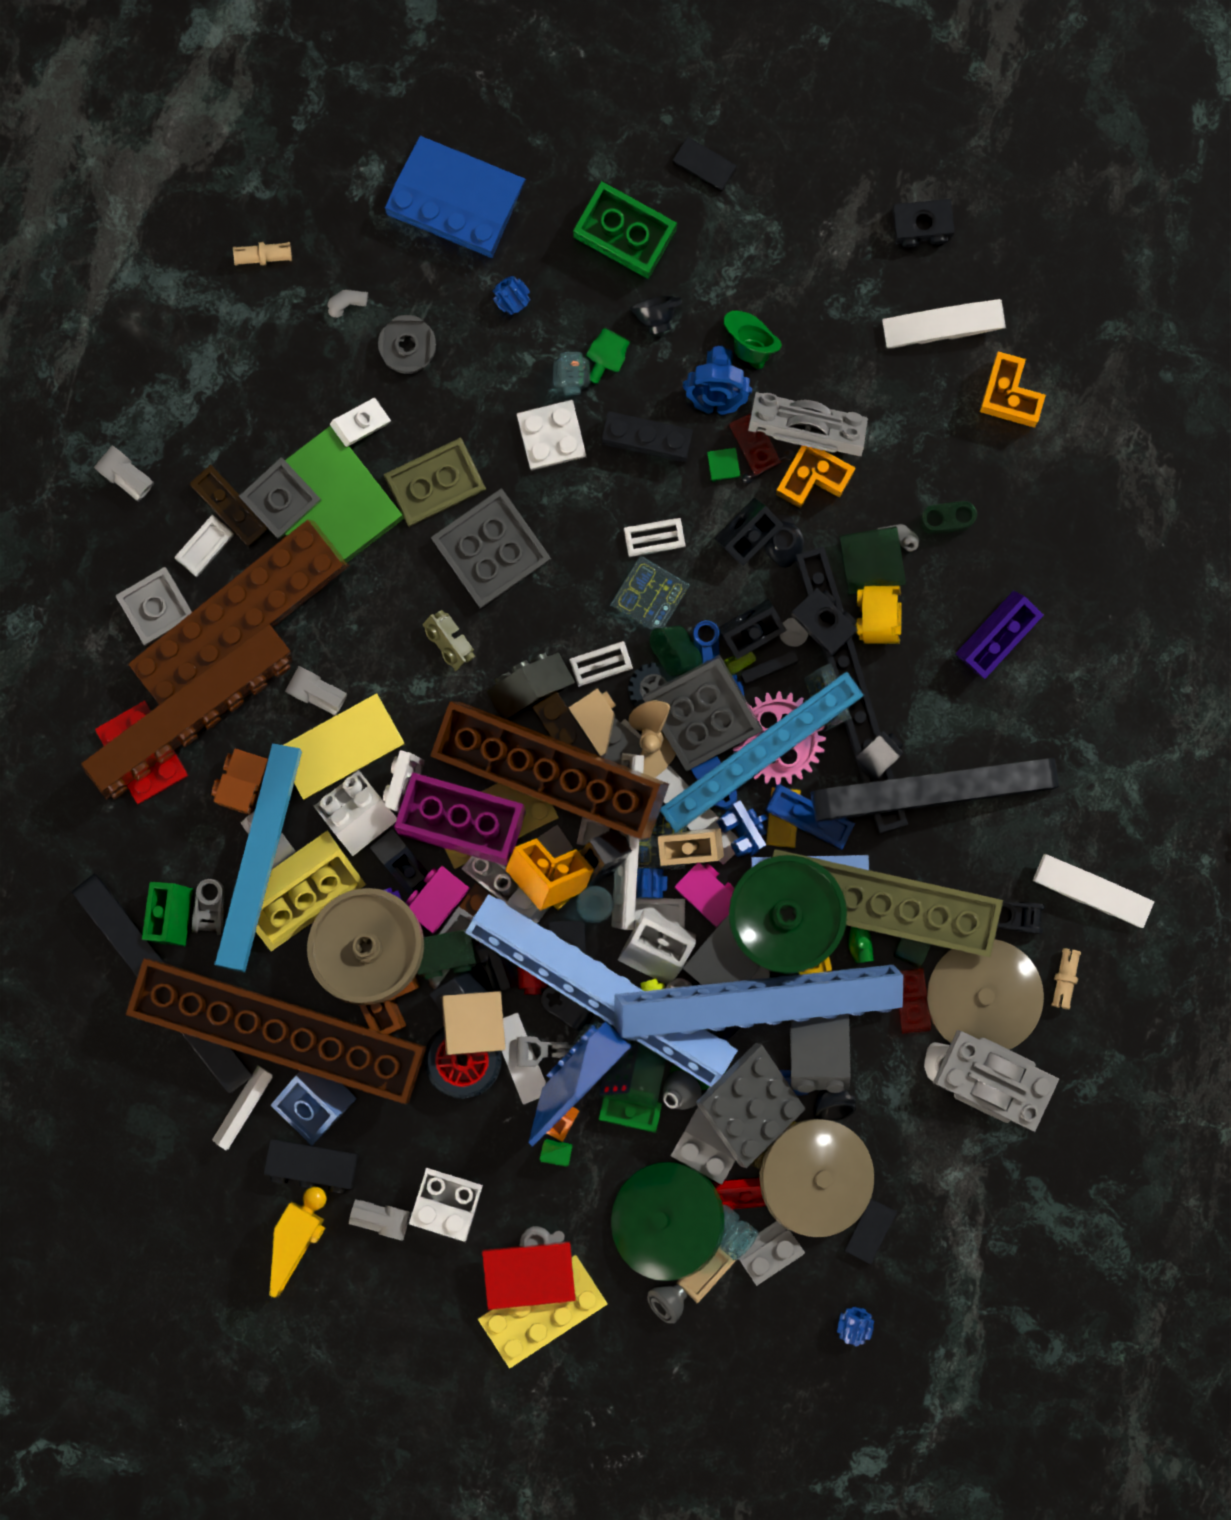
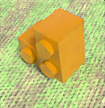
(1005, 398)
(810, 468)
(548, 878)

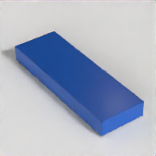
(800, 813)

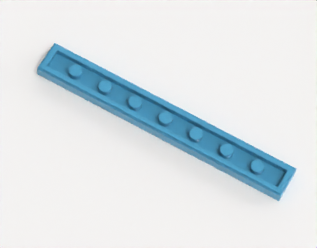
(761, 752)
(258, 858)

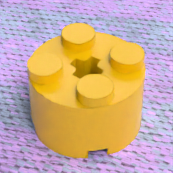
(880, 615)

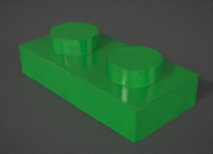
(630, 1114)

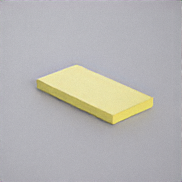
(344, 745)

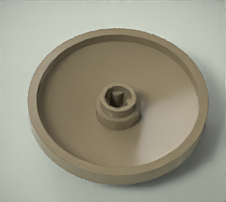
(365, 946)
(986, 995)
(817, 1178)

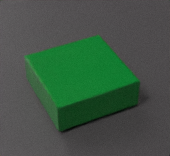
(723, 464)

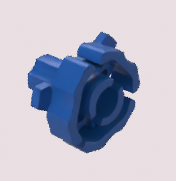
(715, 380)

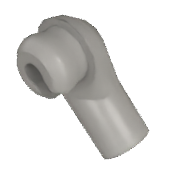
(345, 298)
(907, 537)

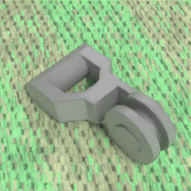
(561, 1048)

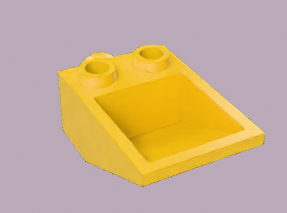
(293, 1236)

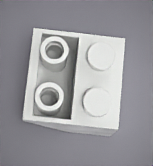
(355, 813)
(657, 947)
(446, 1204)

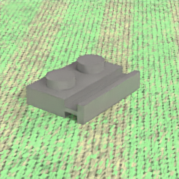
(771, 1252)

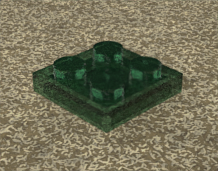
(872, 559)

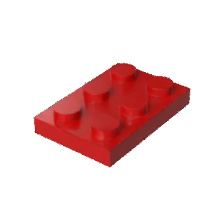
(161, 775)

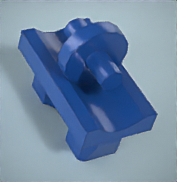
(748, 827)

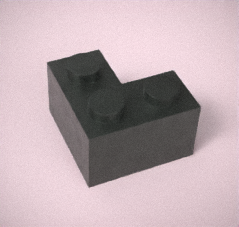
(529, 684)

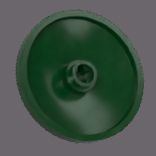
(787, 914)
(667, 1221)

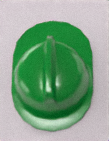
(752, 338)

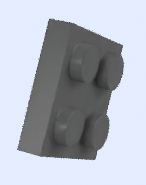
(280, 498)

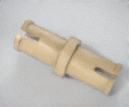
(262, 253)
(1066, 978)

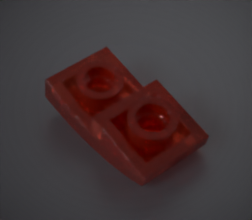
(754, 445)
(914, 1011)

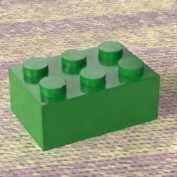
(625, 230)

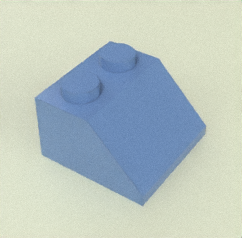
(312, 1104)

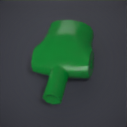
(607, 352)
(860, 945)

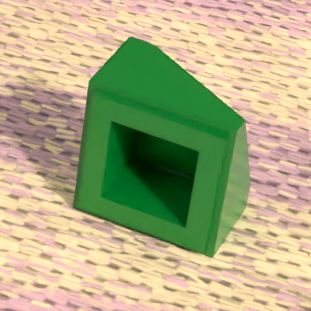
(556, 1152)

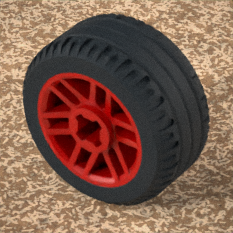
(455, 1079)

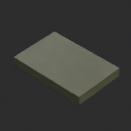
(434, 482)

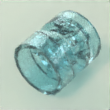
(737, 1235)

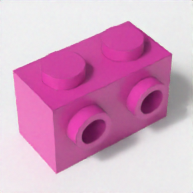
(706, 893)
(437, 898)

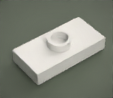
(360, 422)

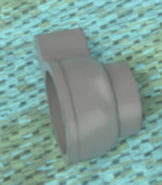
(539, 1235)

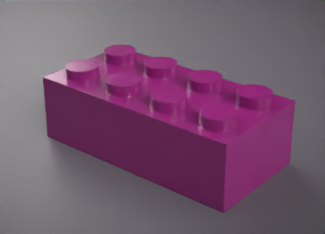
(460, 819)

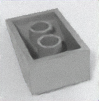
(704, 1149)

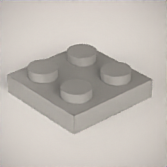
(154, 605)

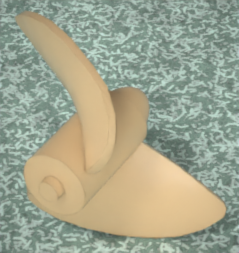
(657, 751)

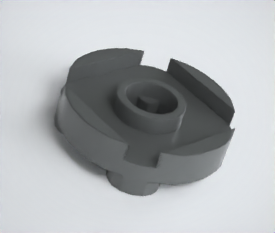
(419, 333)

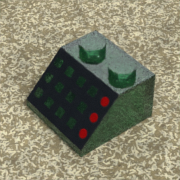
(635, 1076)

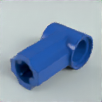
(707, 649)

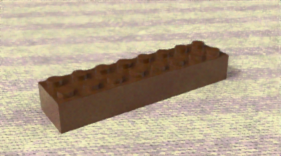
(243, 607)
(188, 712)
(550, 770)

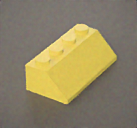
(303, 888)

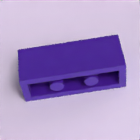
(999, 634)

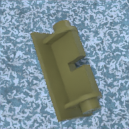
(440, 629)

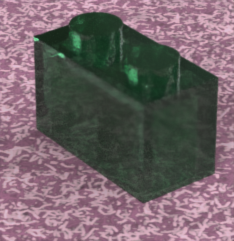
(446, 952)

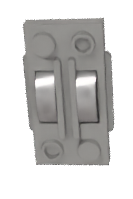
(808, 424)
(995, 1080)

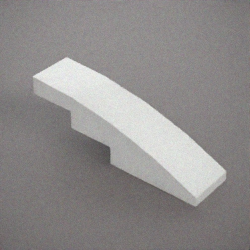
(944, 323)
(1093, 891)

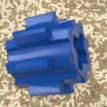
(511, 295)
(650, 883)
(855, 1326)

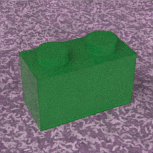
(167, 913)

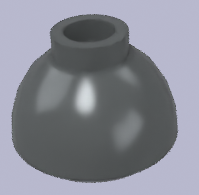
(681, 1090)
(667, 1302)

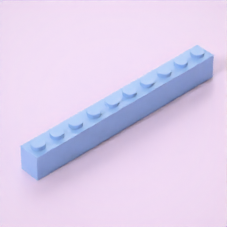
(589, 984)

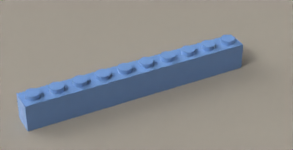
(758, 1001)

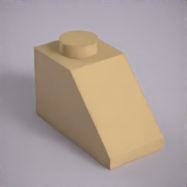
(596, 718)
(691, 847)

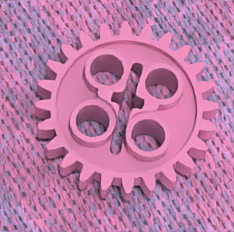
(804, 750)

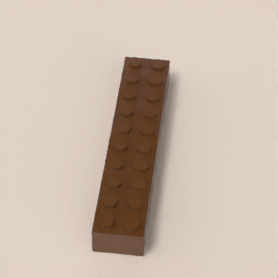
(276, 1030)

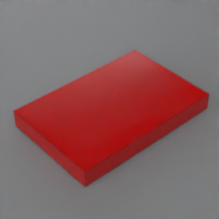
(529, 1275)

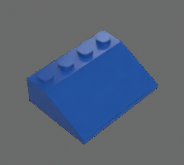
(455, 196)
(576, 1076)

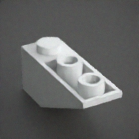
(500, 884)

